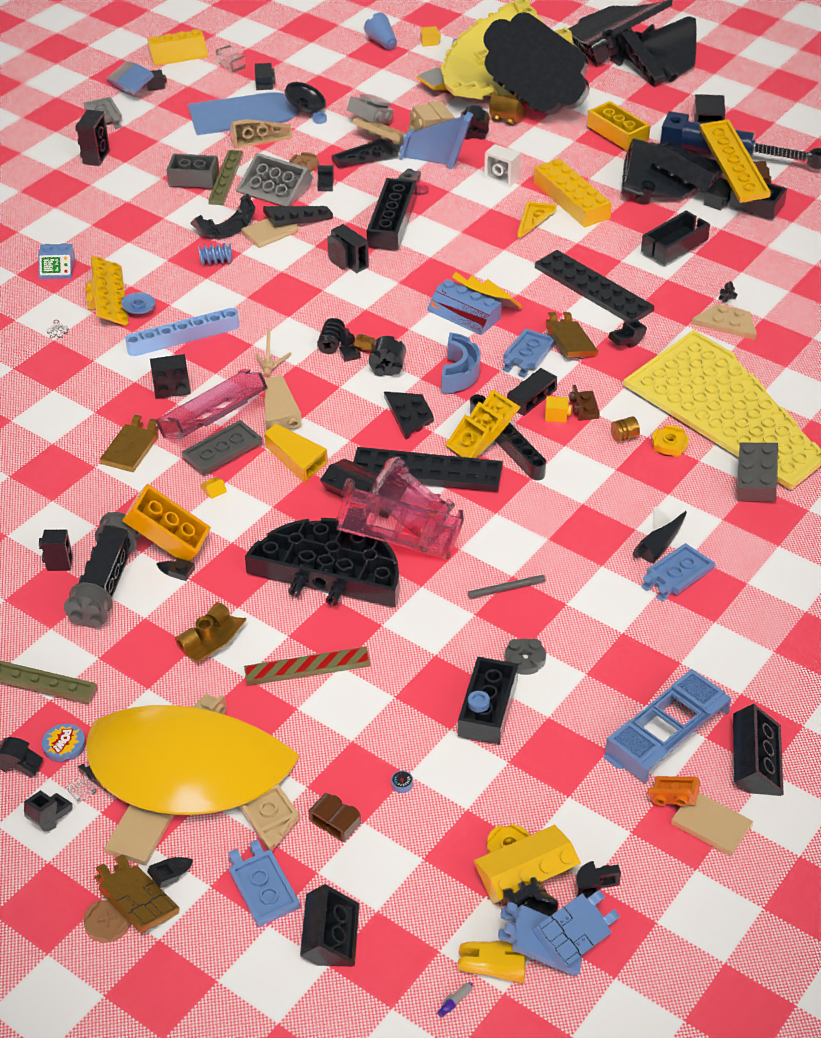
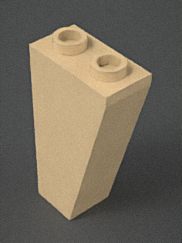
(280, 405)

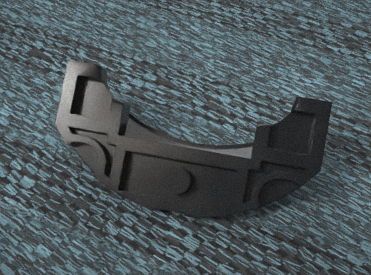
(230, 227)

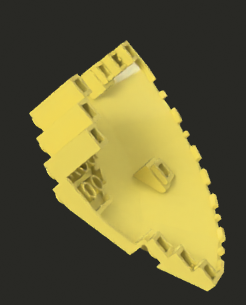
(465, 62)

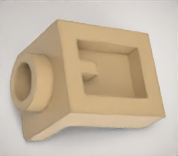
(211, 703)

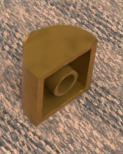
(507, 109)

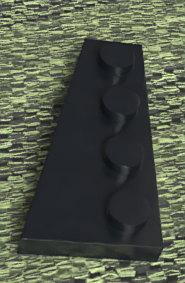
(296, 214)

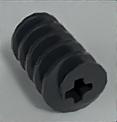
(330, 335)

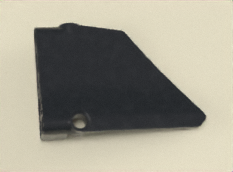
(599, 30)
(662, 52)

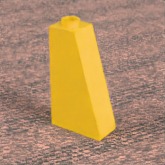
(296, 452)

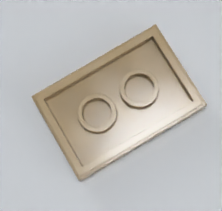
(264, 232)
(713, 824)
(138, 834)

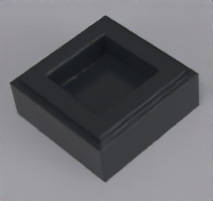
(349, 352)

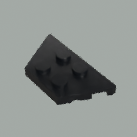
(409, 411)

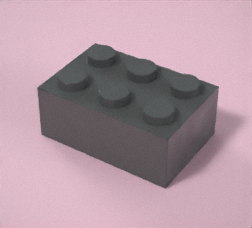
(192, 170)
(757, 472)

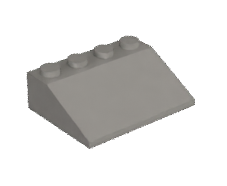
(274, 180)

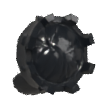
(533, 897)

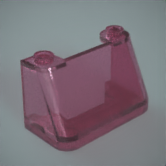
(400, 485)

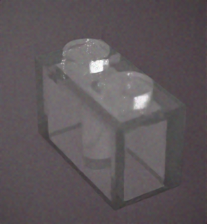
(230, 59)

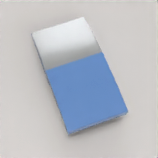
(130, 77)

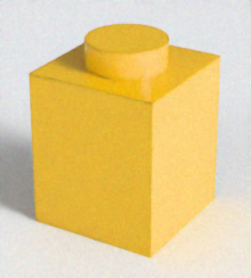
(430, 36)
(557, 409)

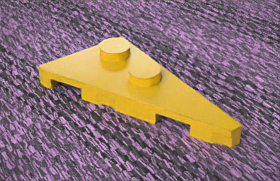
(533, 215)

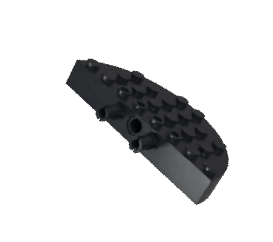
(327, 560)

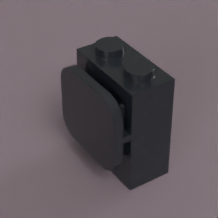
(348, 249)

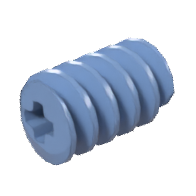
(215, 253)

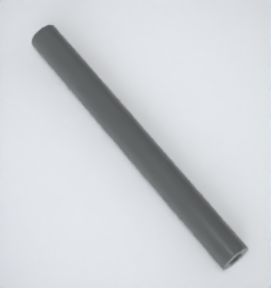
(506, 586)

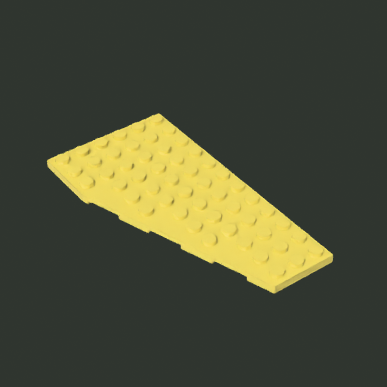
(724, 402)

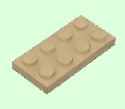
(378, 128)

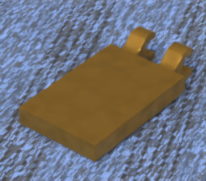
(570, 336)
(131, 445)

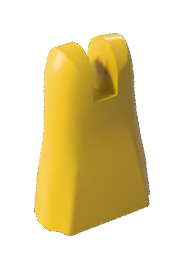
(492, 960)

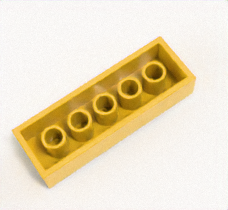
(572, 192)

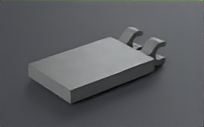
(107, 105)

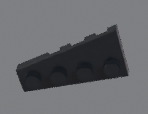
(367, 152)

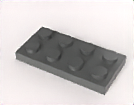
(221, 447)

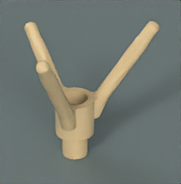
(268, 364)

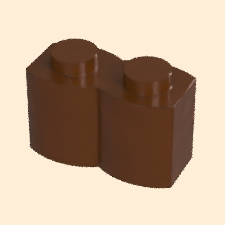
(335, 817)

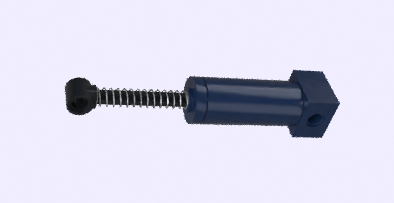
(688, 136)

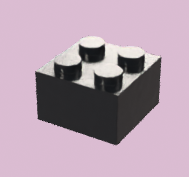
(170, 376)

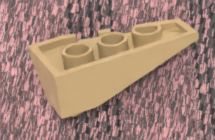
(256, 132)

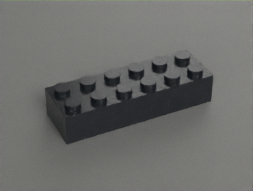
(392, 213)

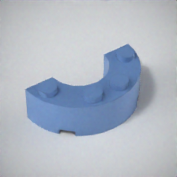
(466, 370)

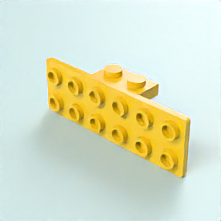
(106, 290)

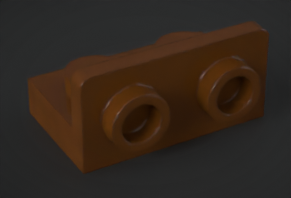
(584, 404)

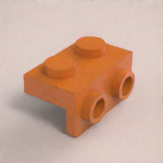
(674, 790)

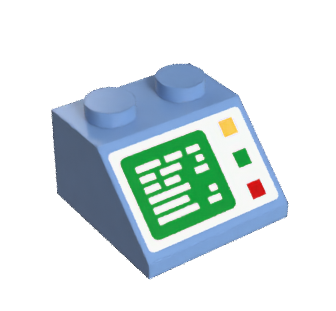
(56, 261)

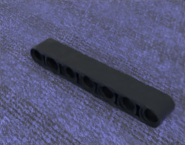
(517, 447)

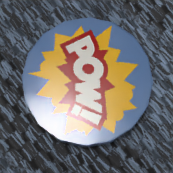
(63, 742)

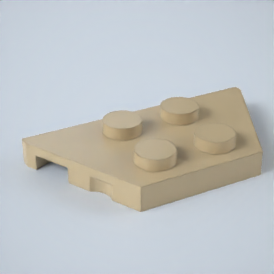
(727, 320)
(271, 816)

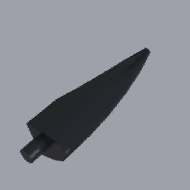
(658, 540)

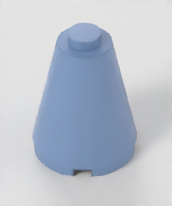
(380, 30)

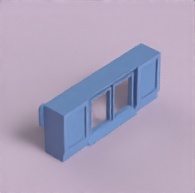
(639, 749)

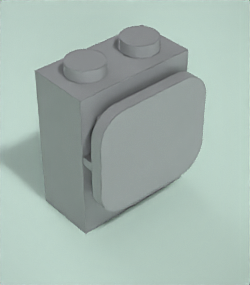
(371, 108)

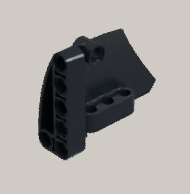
(646, 180)

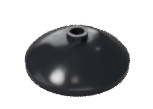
(305, 97)

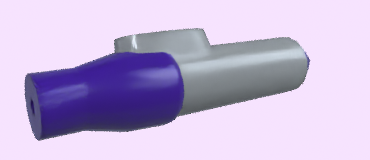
(453, 999)

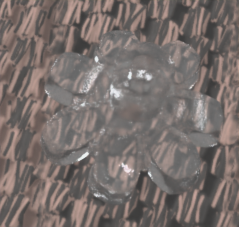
(57, 329)

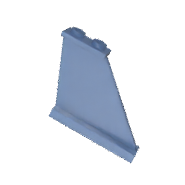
(438, 142)

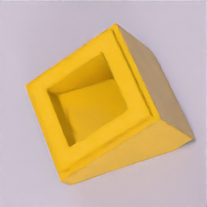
(213, 487)

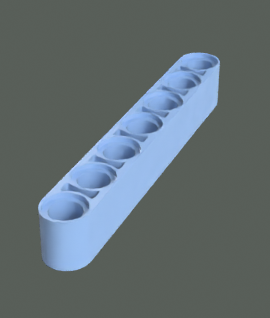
(182, 331)

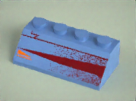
(465, 307)

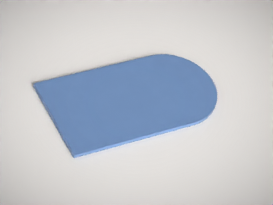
(218, 114)

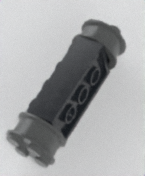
(94, 593)

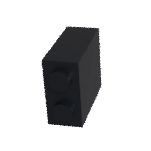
(709, 108)

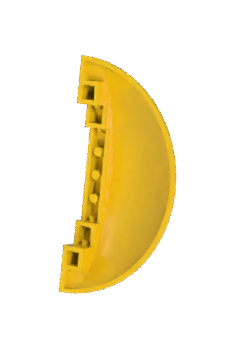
(184, 759)

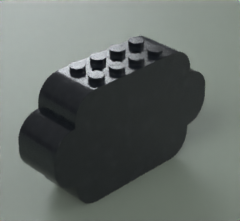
(536, 64)

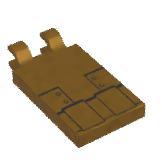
(135, 895)

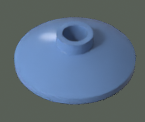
(138, 303)

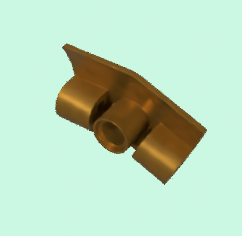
(210, 633)

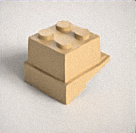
(428, 115)

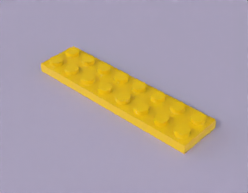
(734, 161)

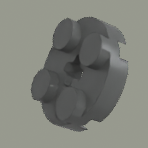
(525, 646)

